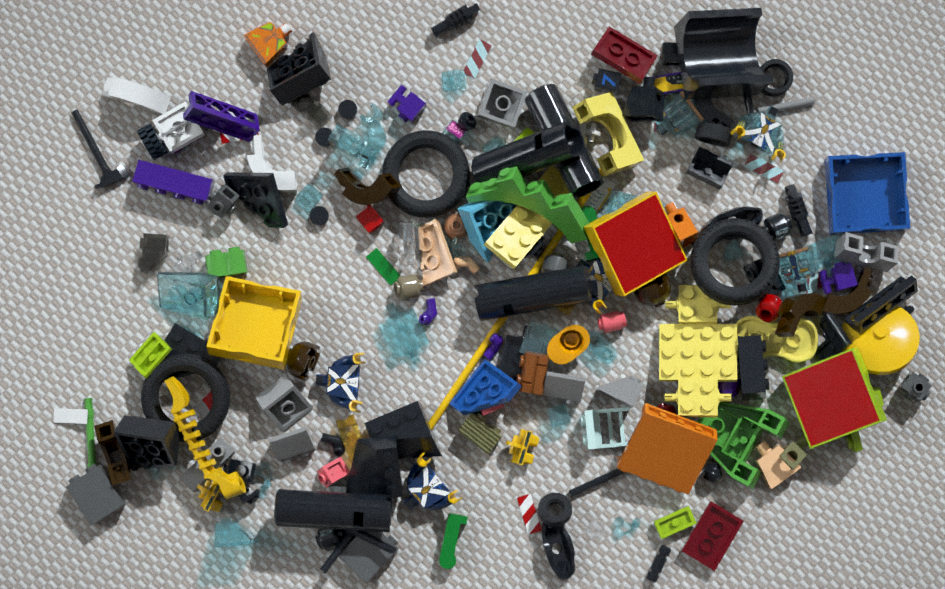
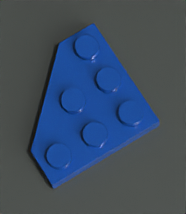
(485, 389)

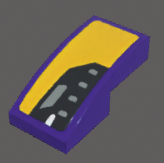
(669, 83)

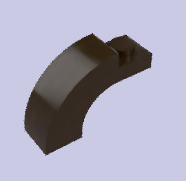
(858, 296)
(793, 309)
(116, 461)

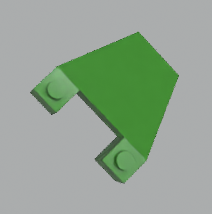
(737, 435)

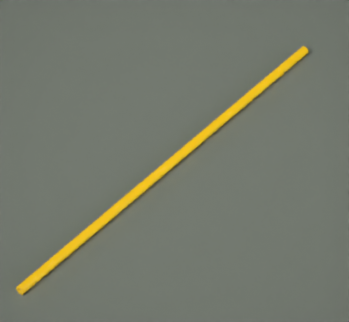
(496, 327)

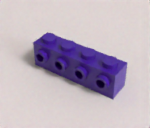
(173, 181)

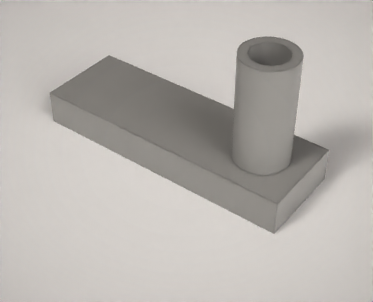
(220, 451)

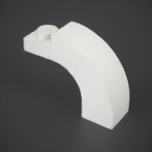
(136, 94)
(285, 180)

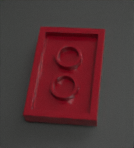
(624, 54)
(712, 535)

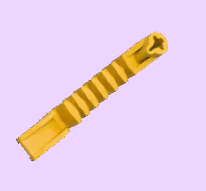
(230, 484)

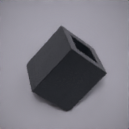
(670, 54)

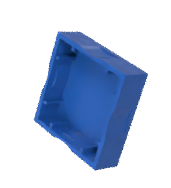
(867, 193)

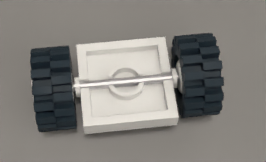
(172, 130)

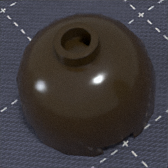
(654, 292)
(302, 359)

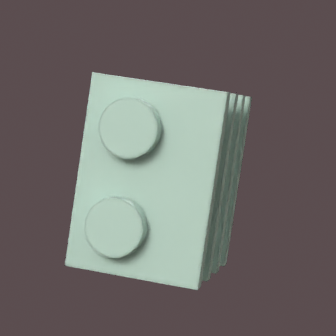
(592, 436)

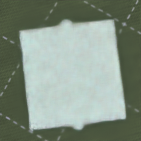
(537, 338)

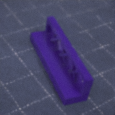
(221, 120)

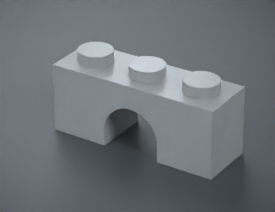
(879, 257)

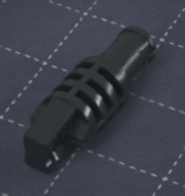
(455, 19)
(797, 209)

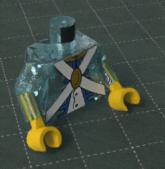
(762, 132)

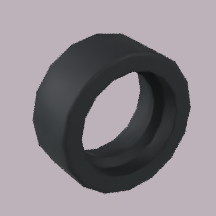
(788, 73)
(713, 134)

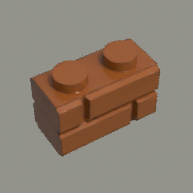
(533, 372)

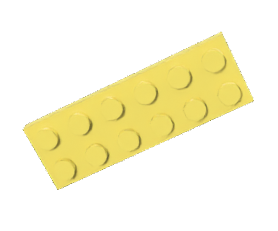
(523, 226)

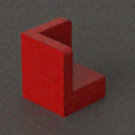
(370, 219)

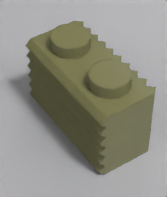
(480, 433)

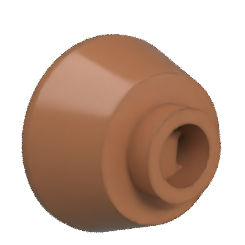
(454, 231)

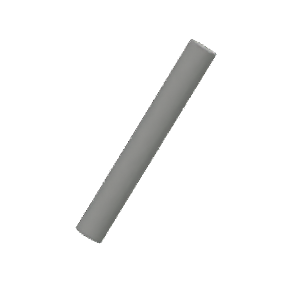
(790, 105)

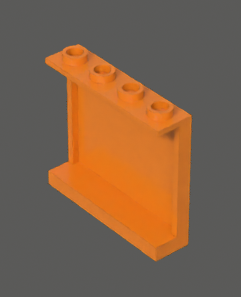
(667, 449)

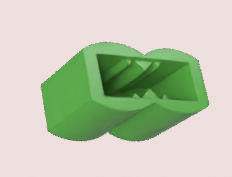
(226, 263)

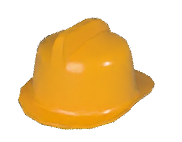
(568, 344)

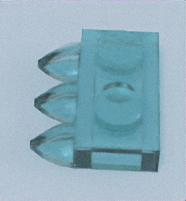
(823, 251)

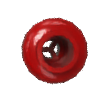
(767, 308)

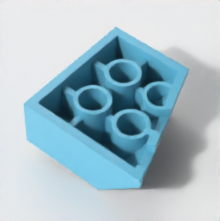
(482, 220)

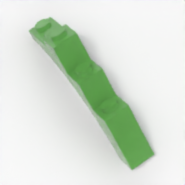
(536, 196)

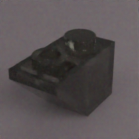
(154, 250)

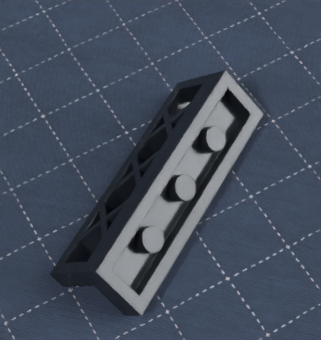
(882, 304)

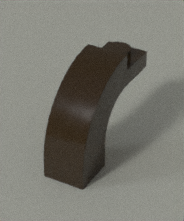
(381, 190)

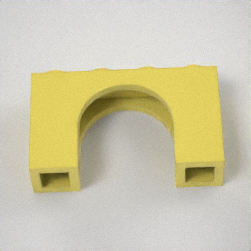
(608, 113)

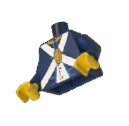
(599, 283)
(343, 381)
(427, 488)

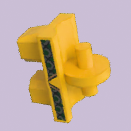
(519, 447)
(209, 501)

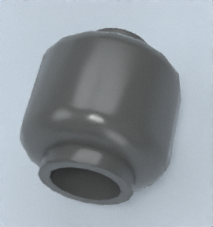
(554, 262)

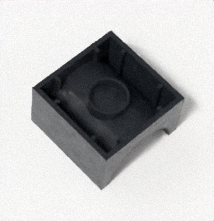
(720, 53)

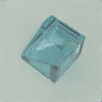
(558, 415)

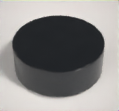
(347, 109)
(322, 137)
(319, 215)

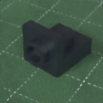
(244, 469)
(245, 497)

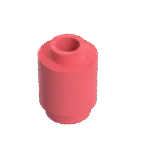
(612, 321)

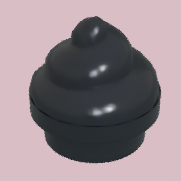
(712, 472)

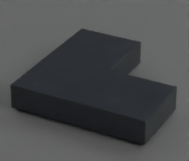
(835, 337)

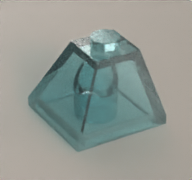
(232, 534)

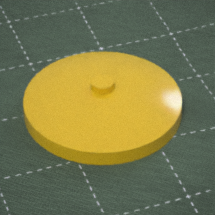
(888, 343)

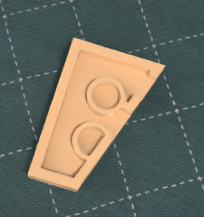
(436, 257)

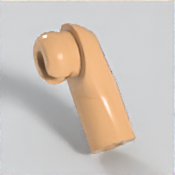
(466, 261)

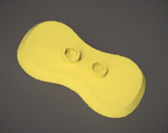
(795, 348)

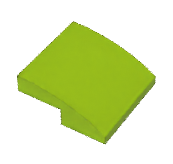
(150, 354)

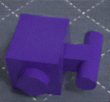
(409, 107)
(841, 276)

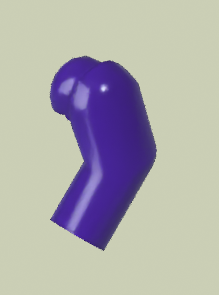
(430, 314)
(494, 347)

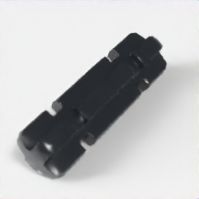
(658, 563)

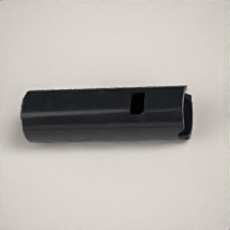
(548, 110)
(531, 152)
(533, 293)
(333, 510)

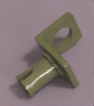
(796, 451)

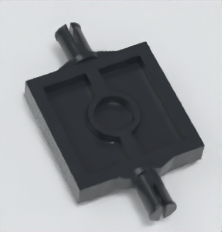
(511, 355)

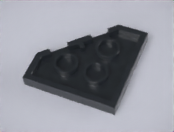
(259, 196)
(186, 342)

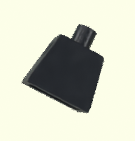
(645, 103)

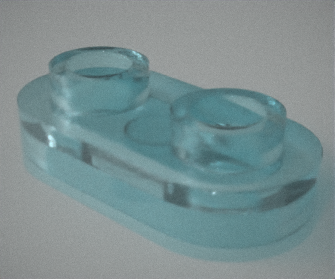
(601, 346)

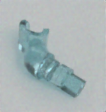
(376, 134)

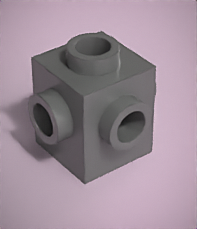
(223, 201)
(909, 385)

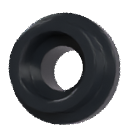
(467, 121)

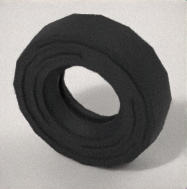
(555, 520)

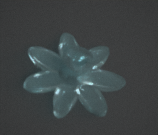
(453, 247)

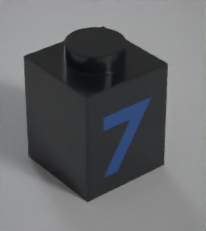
(606, 81)

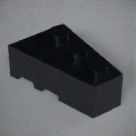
(752, 367)

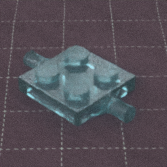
(403, 333)

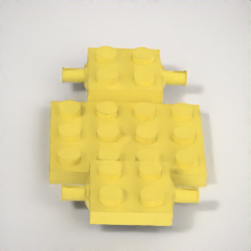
(697, 353)

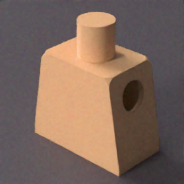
(771, 466)

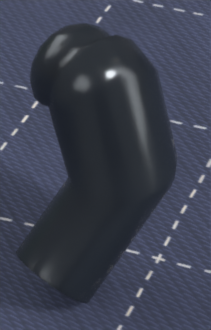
(336, 443)

